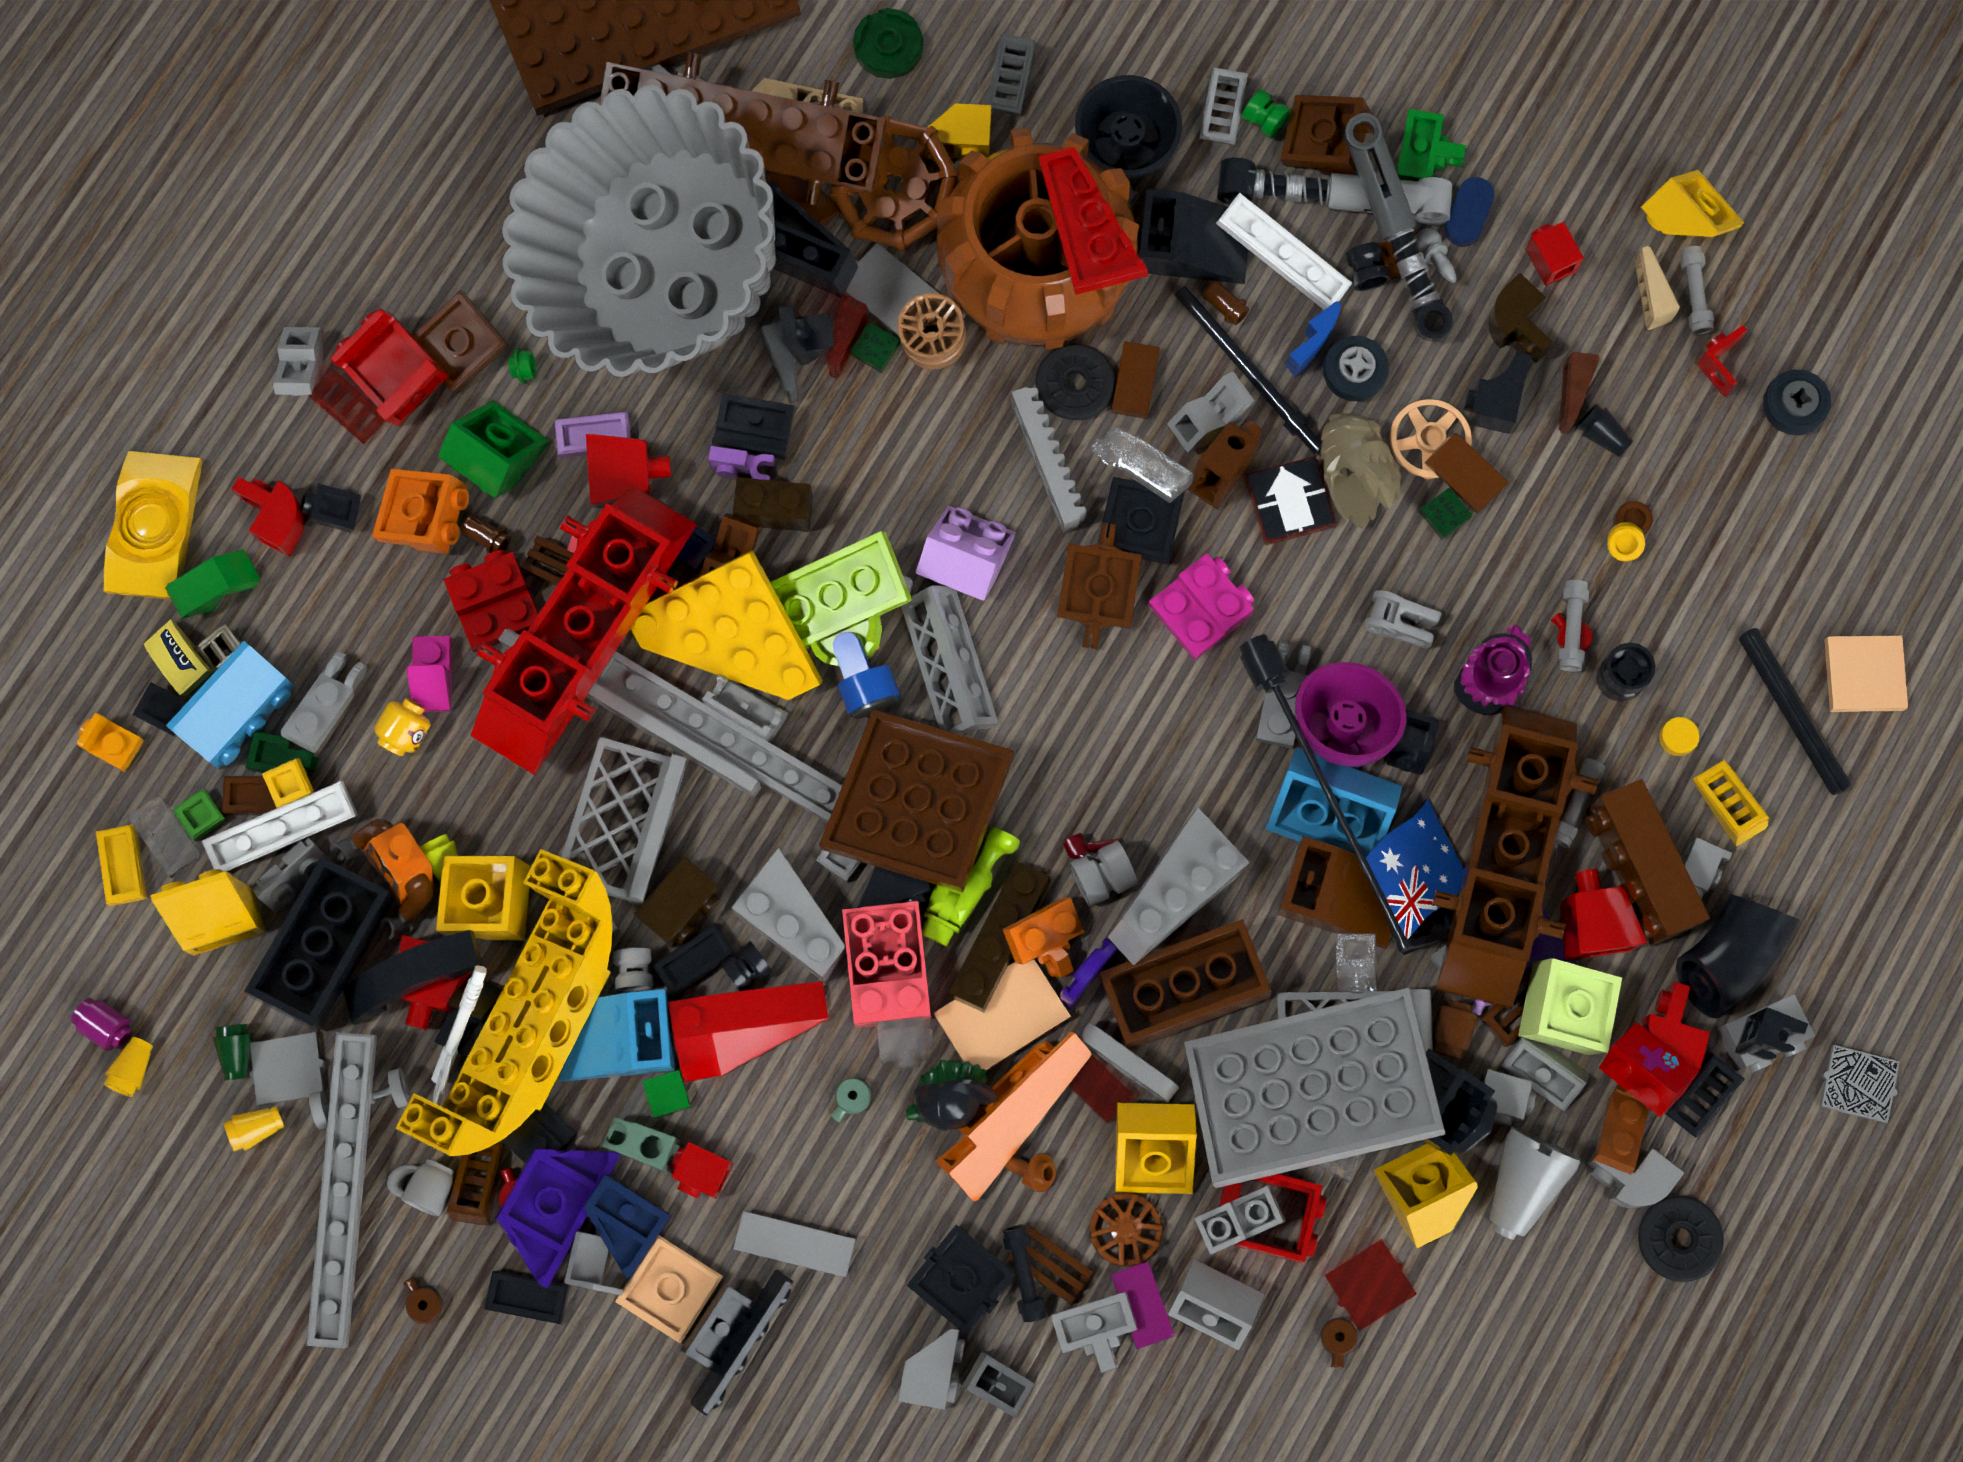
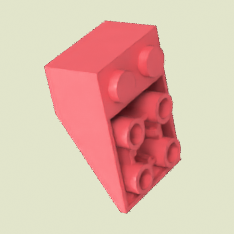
(886, 963)

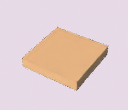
(1866, 673)
(669, 1289)

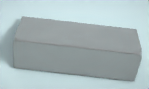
(1549, 1070)

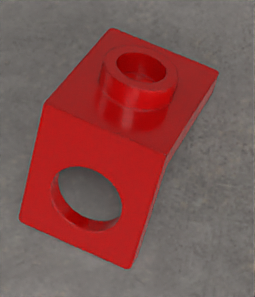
(1710, 361)

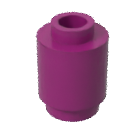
(101, 1024)

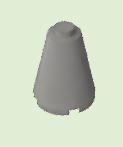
(1528, 1181)

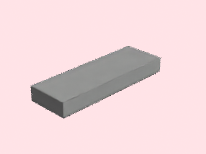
(794, 1244)

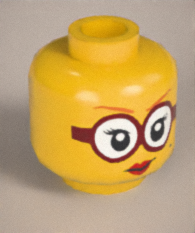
(402, 727)

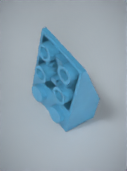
(623, 1038)

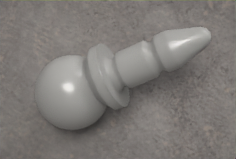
(1434, 252)

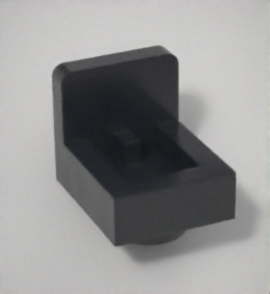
(158, 707)

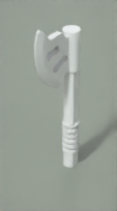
(449, 1051)

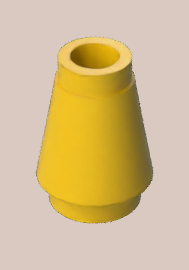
(129, 1068)
(252, 1127)

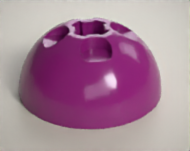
(1350, 714)

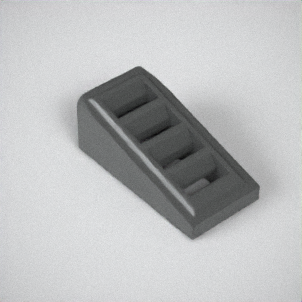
(1014, 52)
(781, 359)

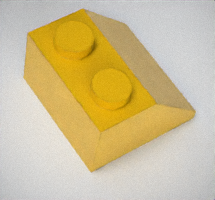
(484, 897)
(1155, 1148)

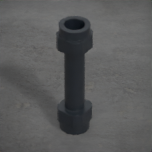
(1016, 1240)

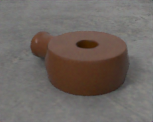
(416, 1297)
(1337, 1348)

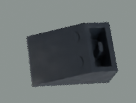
(1186, 242)

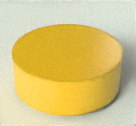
(1625, 541)
(1679, 736)

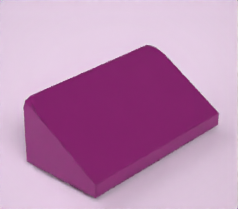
(1145, 1303)

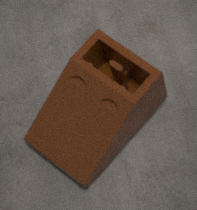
(1332, 893)

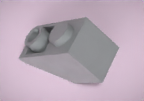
(929, 1372)

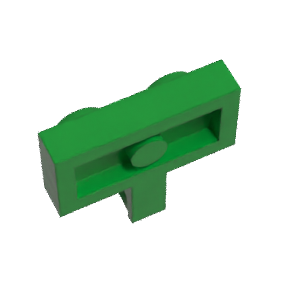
(1426, 148)

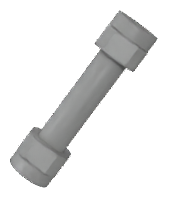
(1700, 319)
(1575, 594)
(1566, 828)

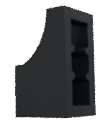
(1497, 400)

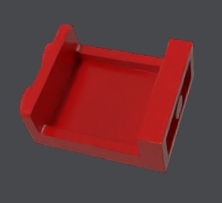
(389, 366)

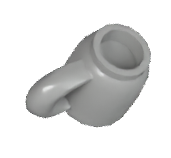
(427, 1188)

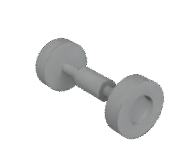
(398, 1088)

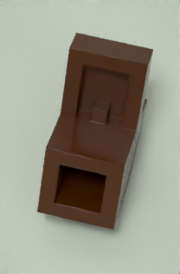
(734, 539)

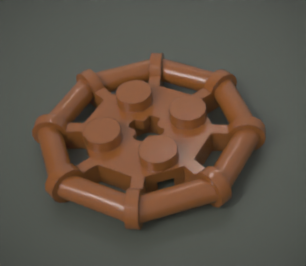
(914, 189)

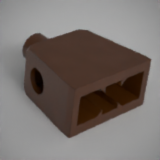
(1225, 462)

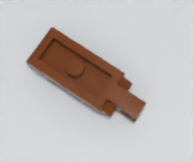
(1621, 1131)

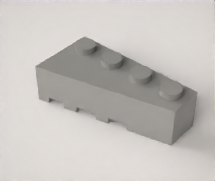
(1184, 881)

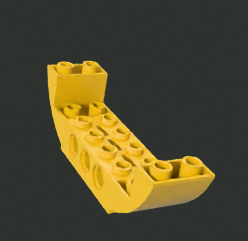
(532, 1018)

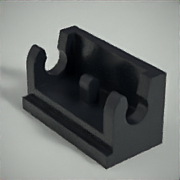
(1770, 1030)

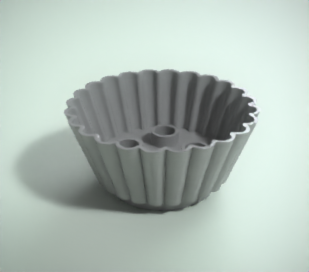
(640, 232)

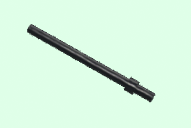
(1295, 421)

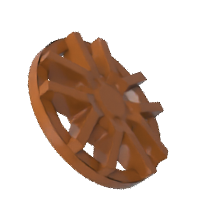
(1125, 1229)

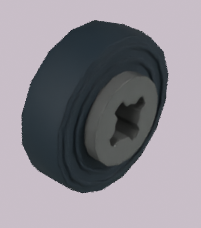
(1783, 405)

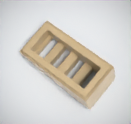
(1656, 295)

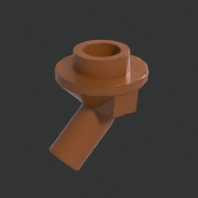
(1036, 1174)

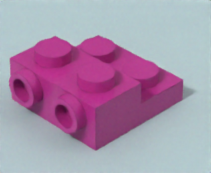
(1202, 605)

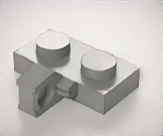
(1096, 1328)

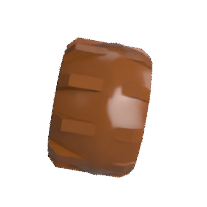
(982, 283)

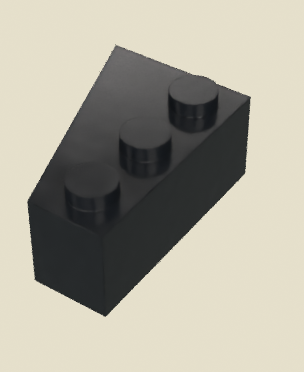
(808, 249)

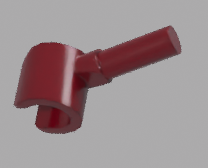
(1077, 847)

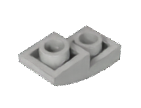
(1239, 1219)

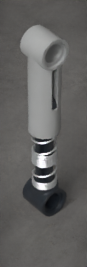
(1427, 198)

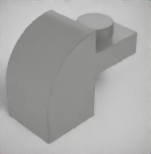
(1205, 418)
(1646, 1185)

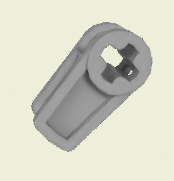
(1393, 627)

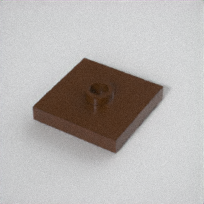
(460, 340)

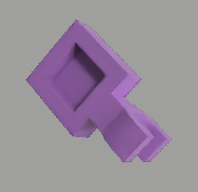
(733, 462)

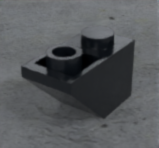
(892, 888)

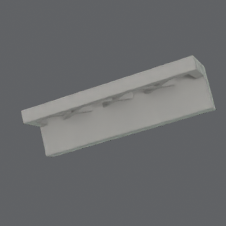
(954, 656)

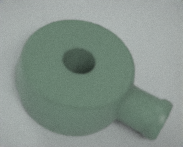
(847, 1105)

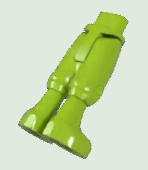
(951, 908)

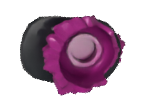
(1495, 672)

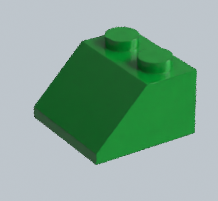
(492, 448)

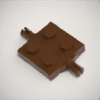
(1099, 586)

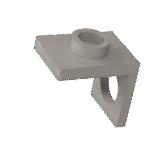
(588, 1263)

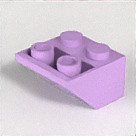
(965, 552)

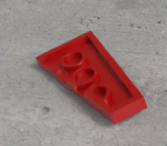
(1090, 235)

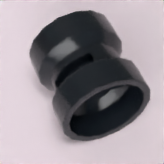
(1366, 264)
(737, 970)

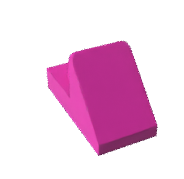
(431, 673)

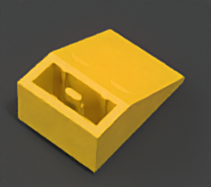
(209, 911)

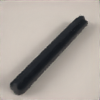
(1794, 711)

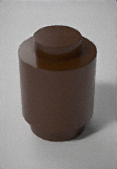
(1454, 1029)

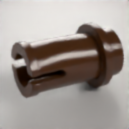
(1225, 302)
(485, 534)

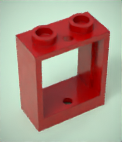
(1313, 1209)

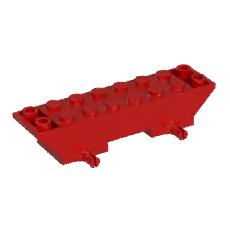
(579, 628)

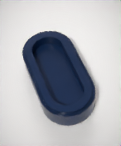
(1469, 211)

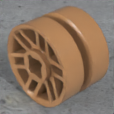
(932, 349)

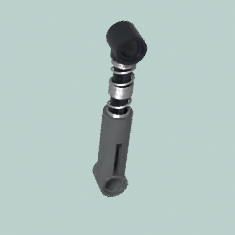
(1396, 222)

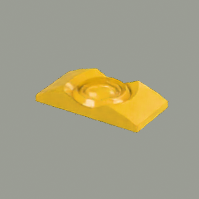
(151, 523)

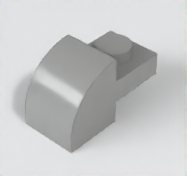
(299, 361)

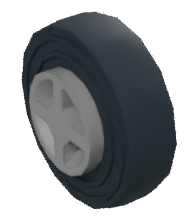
(1361, 356)

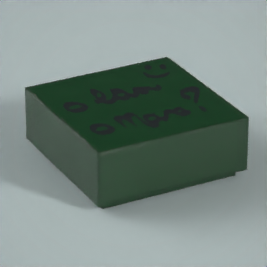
(875, 347)
(1445, 513)

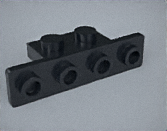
(728, 1334)

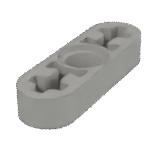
(1128, 1063)

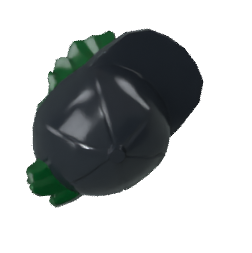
(950, 1095)

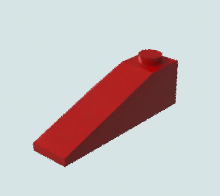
(733, 1027)

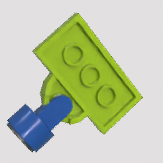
(838, 614)

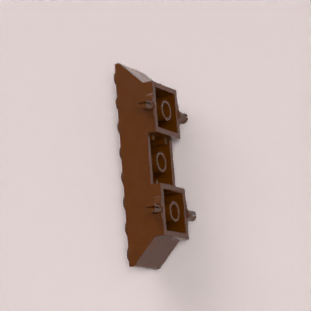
(792, 136)
(1509, 856)

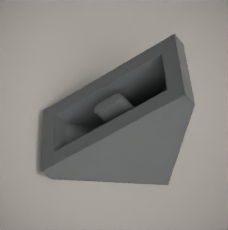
(998, 1384)

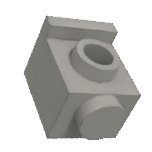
(1702, 864)

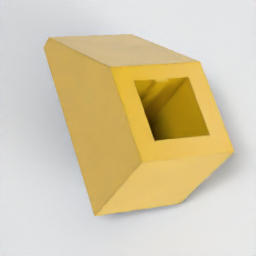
(964, 129)

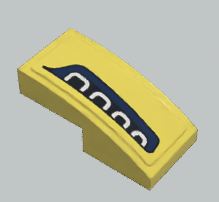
(177, 658)

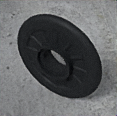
(1075, 403)
(1656, 1243)

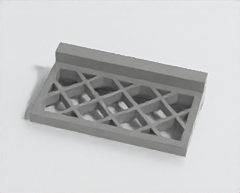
(655, 819)

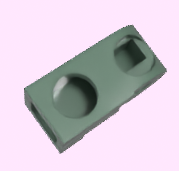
(642, 1144)

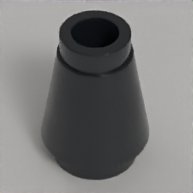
(1604, 430)

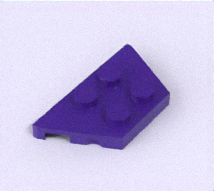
(548, 1205)

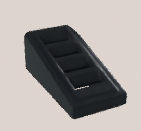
(1715, 1104)

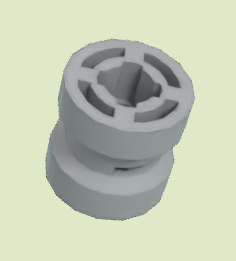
(633, 969)

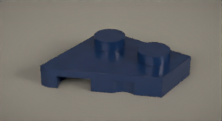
(624, 1221)

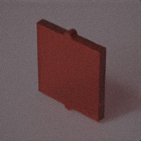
(1370, 1284)

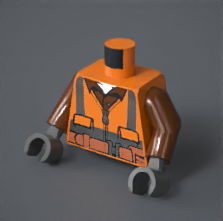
(398, 864)

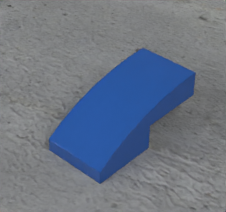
(1318, 333)

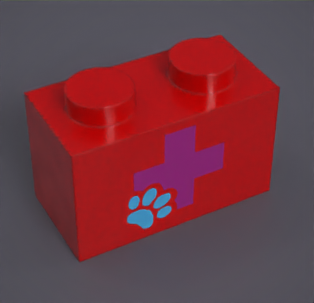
(1648, 1069)

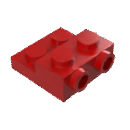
(491, 598)

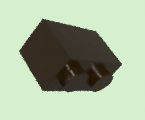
(774, 503)
(679, 903)

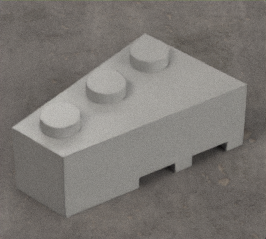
(789, 918)

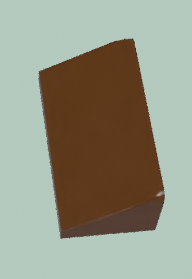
(795, 189)
(1466, 472)

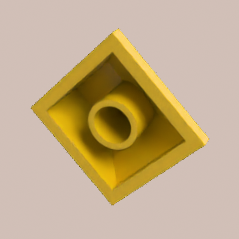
(1690, 208)
(1426, 1192)

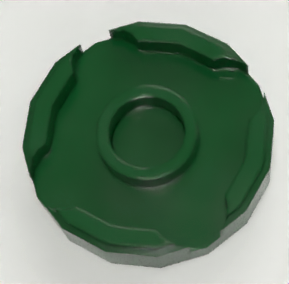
(888, 43)

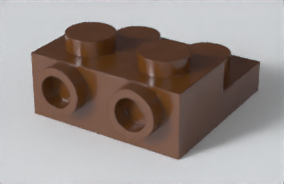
(1318, 132)

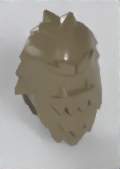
(1358, 467)

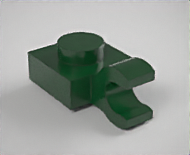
(273, 750)

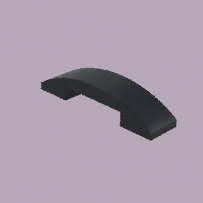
(410, 971)

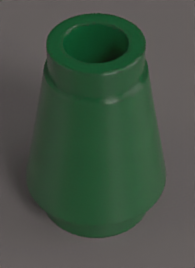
(233, 1050)

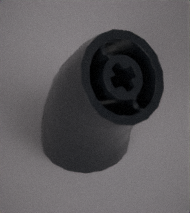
(1734, 955)

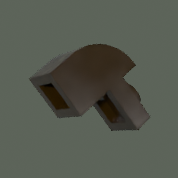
(1512, 317)

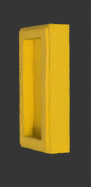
(121, 865)

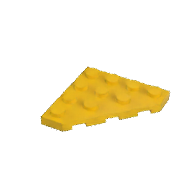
(730, 627)

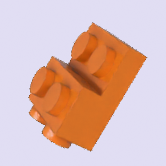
(421, 510)

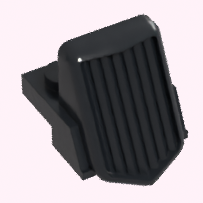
(1463, 1104)

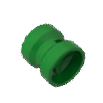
(1266, 113)

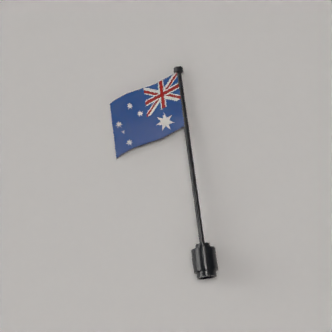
(1404, 863)

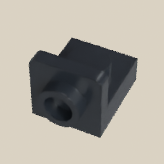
(330, 507)
(1415, 744)

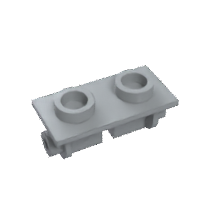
(280, 886)

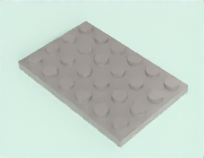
(1313, 1088)

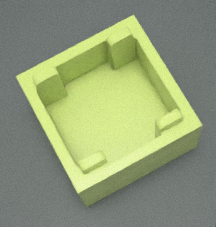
(1570, 1006)

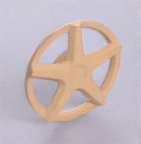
(1428, 434)

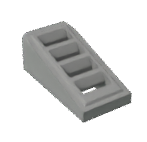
(1229, 78)

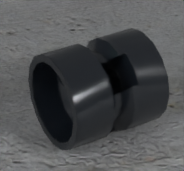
(1625, 672)

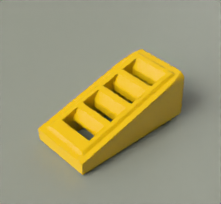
(1751, 808)

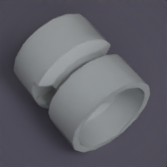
(1103, 873)

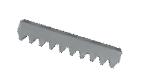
(1047, 458)

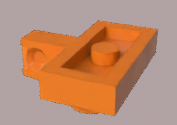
(1046, 936)

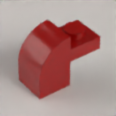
(279, 519)
(1667, 1027)

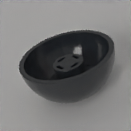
(1129, 110)

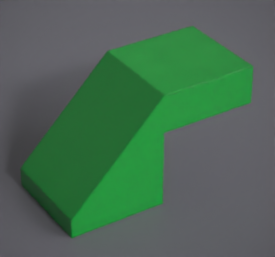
(206, 584)

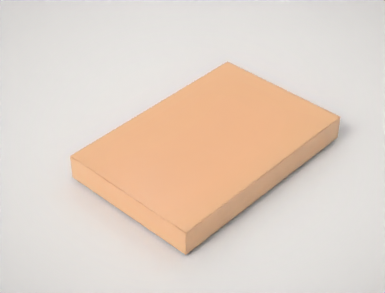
(1017, 1015)

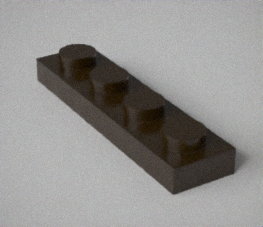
(991, 951)

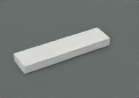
(1283, 252)
(280, 827)

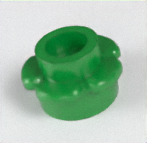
(522, 365)

